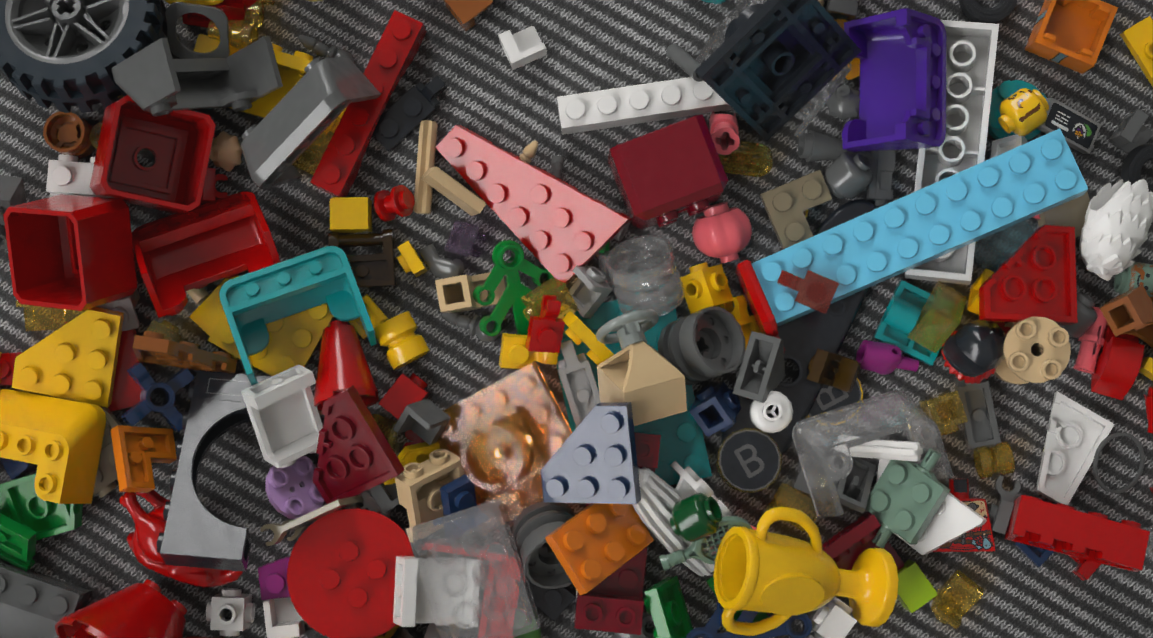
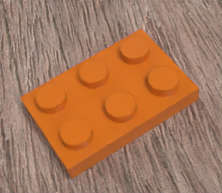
(598, 542)

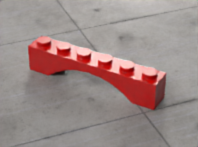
(350, 140)

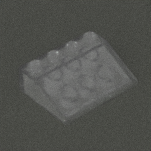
(474, 574)

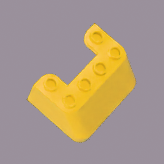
(58, 437)

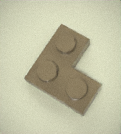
(789, 201)

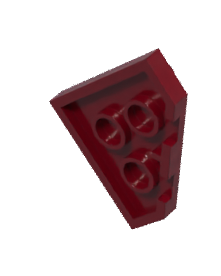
(351, 449)

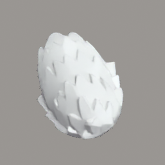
(1116, 227)

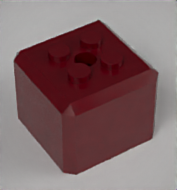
(668, 173)

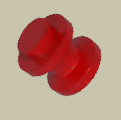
(397, 202)

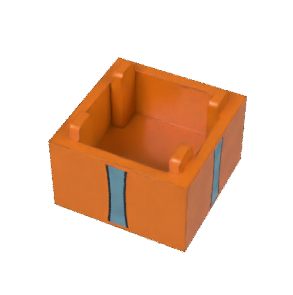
(1071, 32)

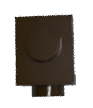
(833, 370)

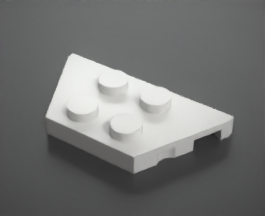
(947, 524)

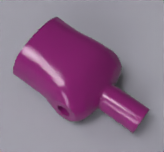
(884, 358)

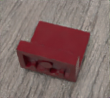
(854, 539)

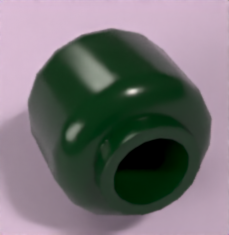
(696, 517)

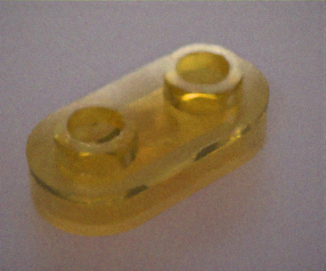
(743, 163)

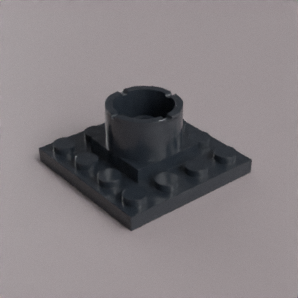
(777, 61)

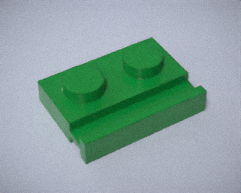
(17, 543)

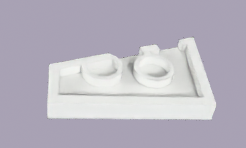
(1069, 448)

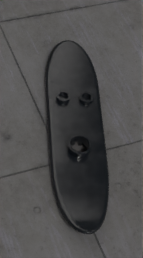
(805, 336)

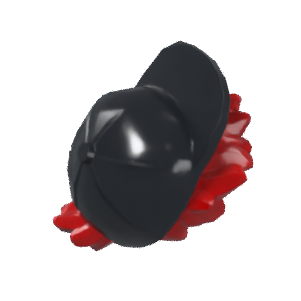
(975, 350)

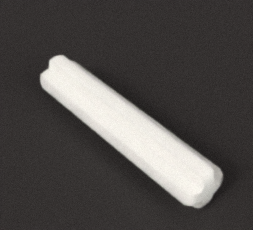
(888, 450)

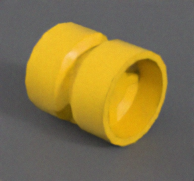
(401, 340)

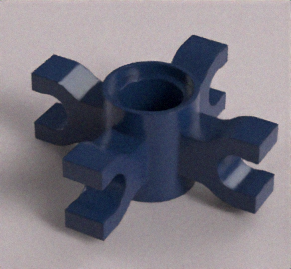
(145, 406)

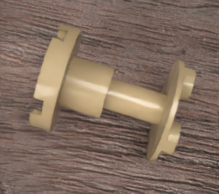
(1034, 351)

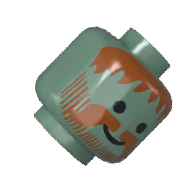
(1134, 276)

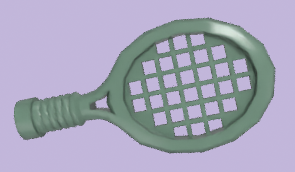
(696, 551)

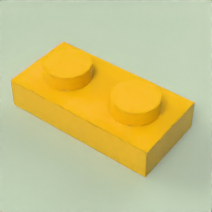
(579, 333)

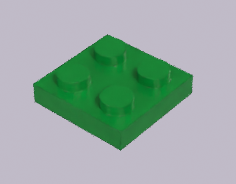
(668, 609)

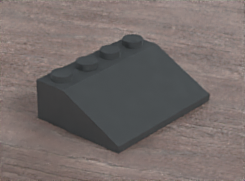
(35, 602)

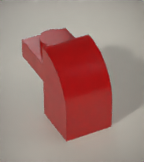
(1117, 365)

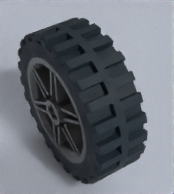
(80, 52)

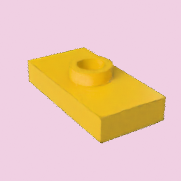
(1140, 43)

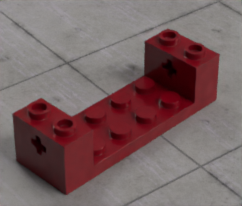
(618, 600)

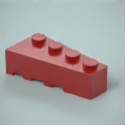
(1077, 534)

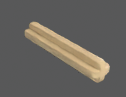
(425, 161)

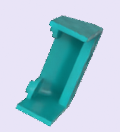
(287, 290)

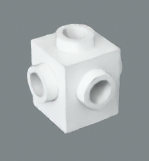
(242, 612)

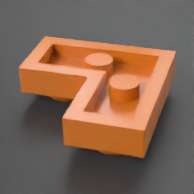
(136, 450)

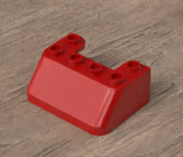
(201, 248)

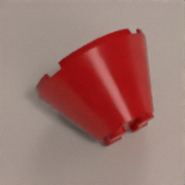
(128, 613)

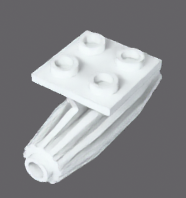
(657, 507)

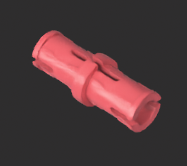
(1090, 344)

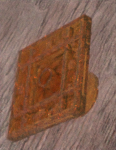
(507, 438)

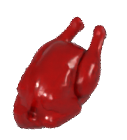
(144, 544)

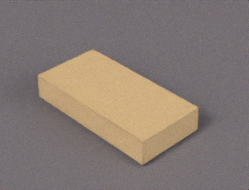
(453, 191)

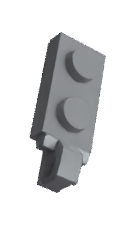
(577, 382)

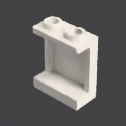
(284, 415)

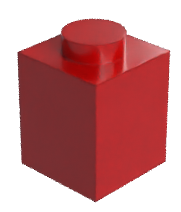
(404, 392)

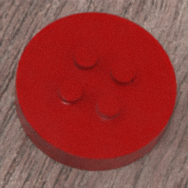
(346, 573)

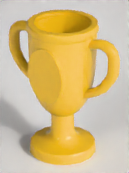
(795, 577)

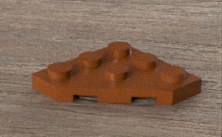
(156, 350)

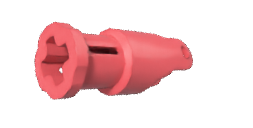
(724, 132)

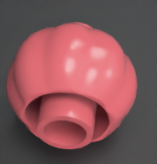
(722, 232)

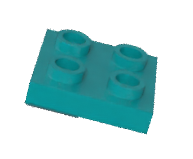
(900, 320)

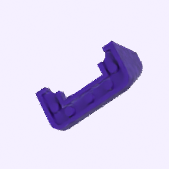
(899, 82)

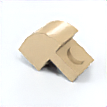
(456, 292)

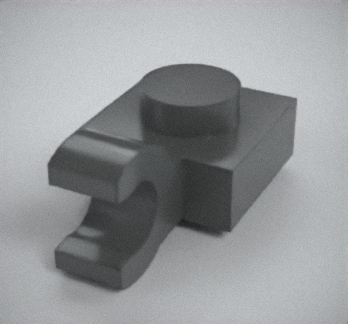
(1001, 512)

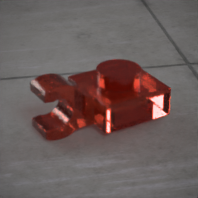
(812, 291)

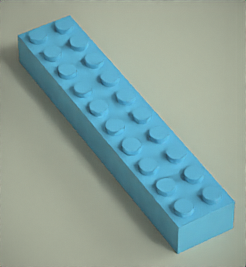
(927, 223)

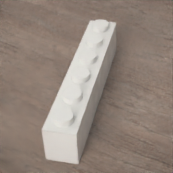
(637, 104)

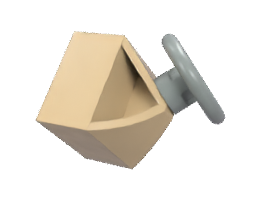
(639, 371)

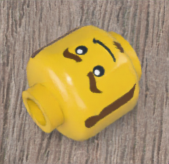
(1023, 112)

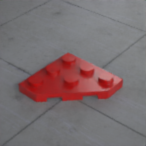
(1035, 280)

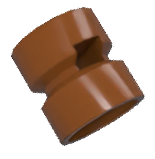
(63, 134)

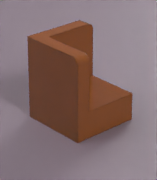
(467, 10)

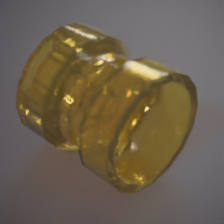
(994, 460)

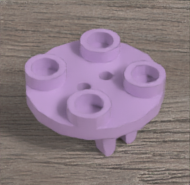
(301, 499)

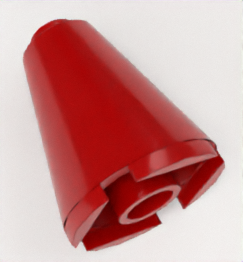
(343, 365)

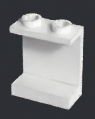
(410, 597)

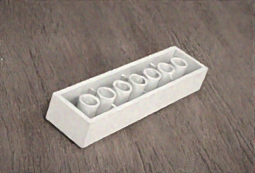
(968, 102)

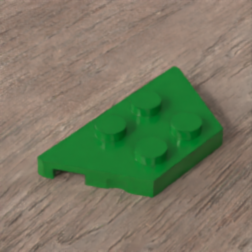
(24, 506)

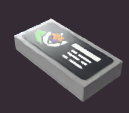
(1077, 128)

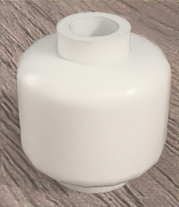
(771, 425)

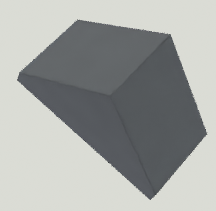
(761, 367)
(855, 488)

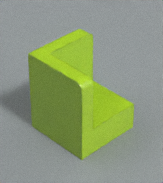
(913, 587)

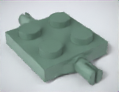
(906, 498)

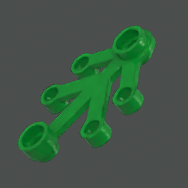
(514, 289)

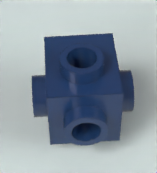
(715, 408)

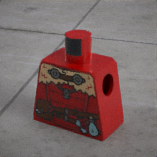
(978, 538)

